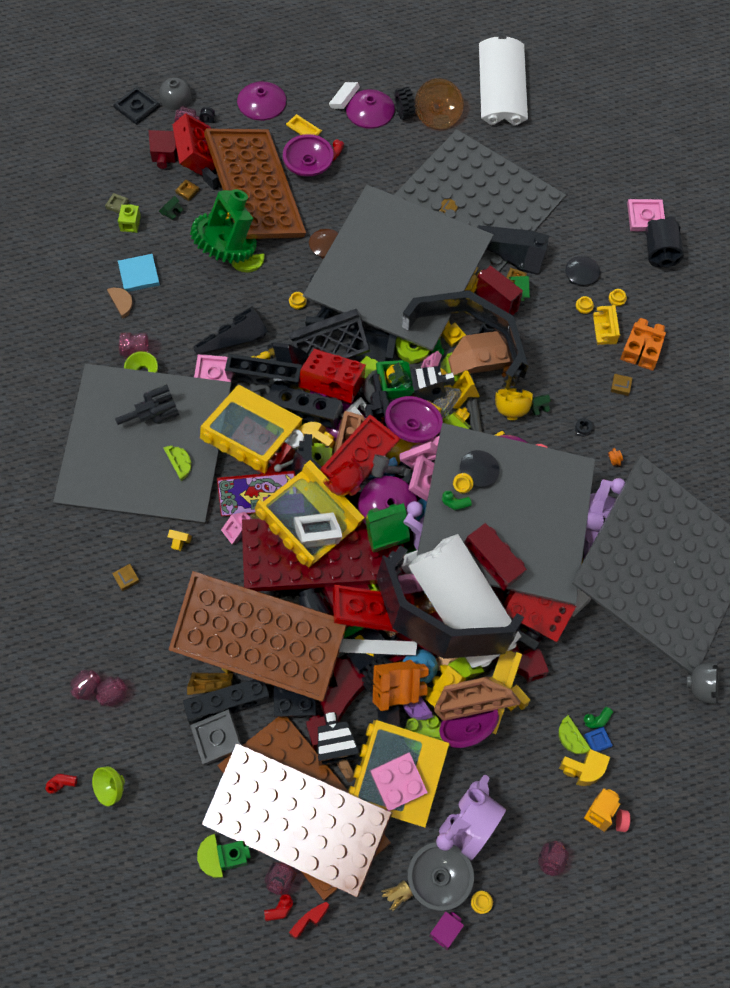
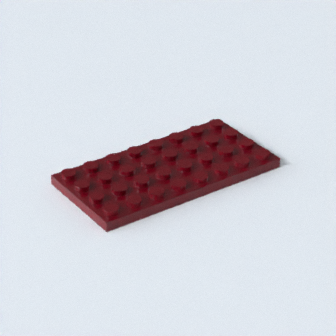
(274, 567)

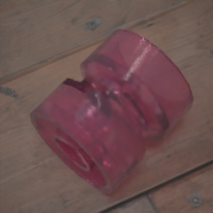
(133, 343)

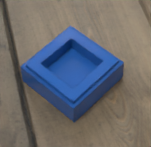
(598, 740)

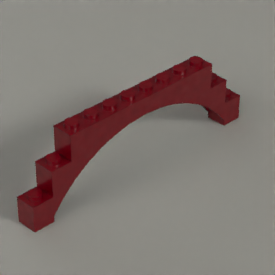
(350, 685)

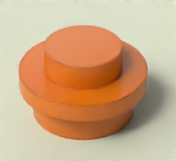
(615, 457)

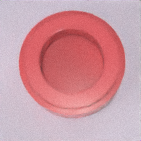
(622, 820)

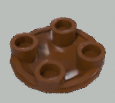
(321, 241)

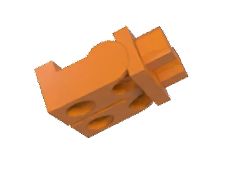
(647, 338)
(398, 683)

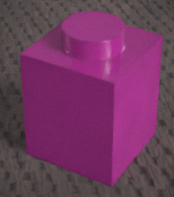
(446, 929)

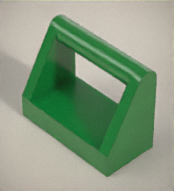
(400, 391)

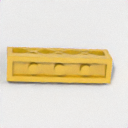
(505, 673)

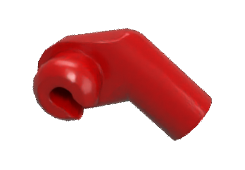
(338, 147)
(60, 781)
(281, 910)

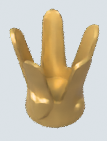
(398, 894)

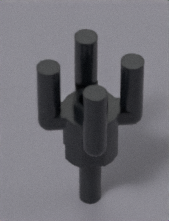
(379, 400)
(150, 407)

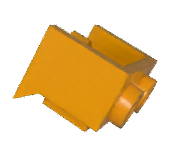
(603, 809)

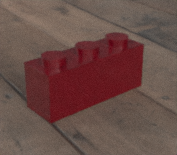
(495, 556)

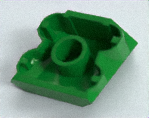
(387, 527)

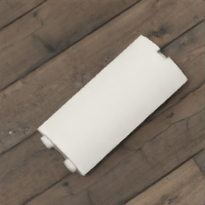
(503, 81)
(460, 591)

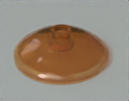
(445, 95)

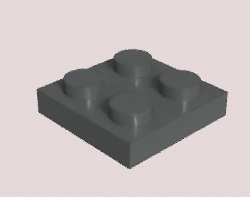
(216, 737)

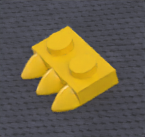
(448, 677)

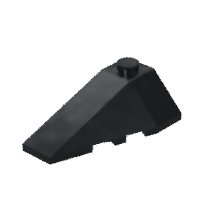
(518, 246)
(245, 328)

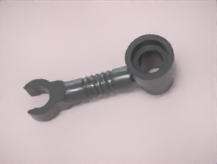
(381, 466)

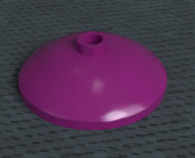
(261, 101)
(370, 109)
(308, 149)
(413, 419)
(382, 489)
(469, 730)

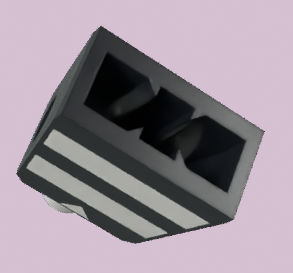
(430, 383)
(335, 741)

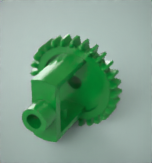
(220, 235)

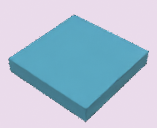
(138, 273)

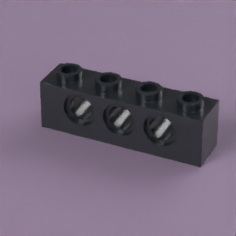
(262, 371)
(312, 412)
(235, 698)

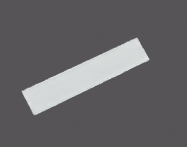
(378, 647)

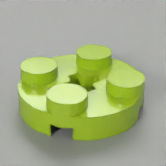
(408, 354)

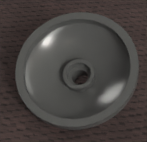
(433, 861)

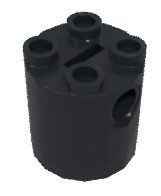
(664, 242)

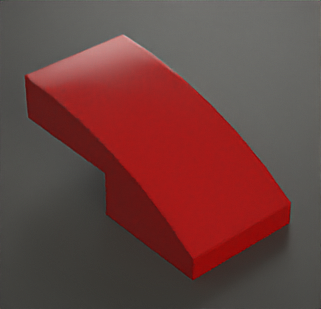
(314, 916)

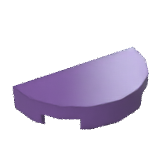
(418, 710)

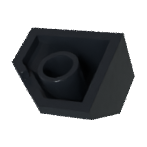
(287, 353)

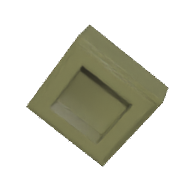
(115, 202)

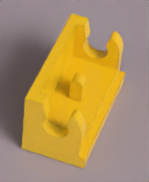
(606, 325)

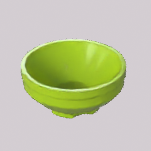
(141, 360)
(108, 785)

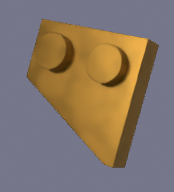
(208, 682)

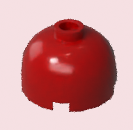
(345, 478)

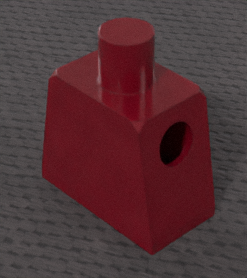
(162, 147)

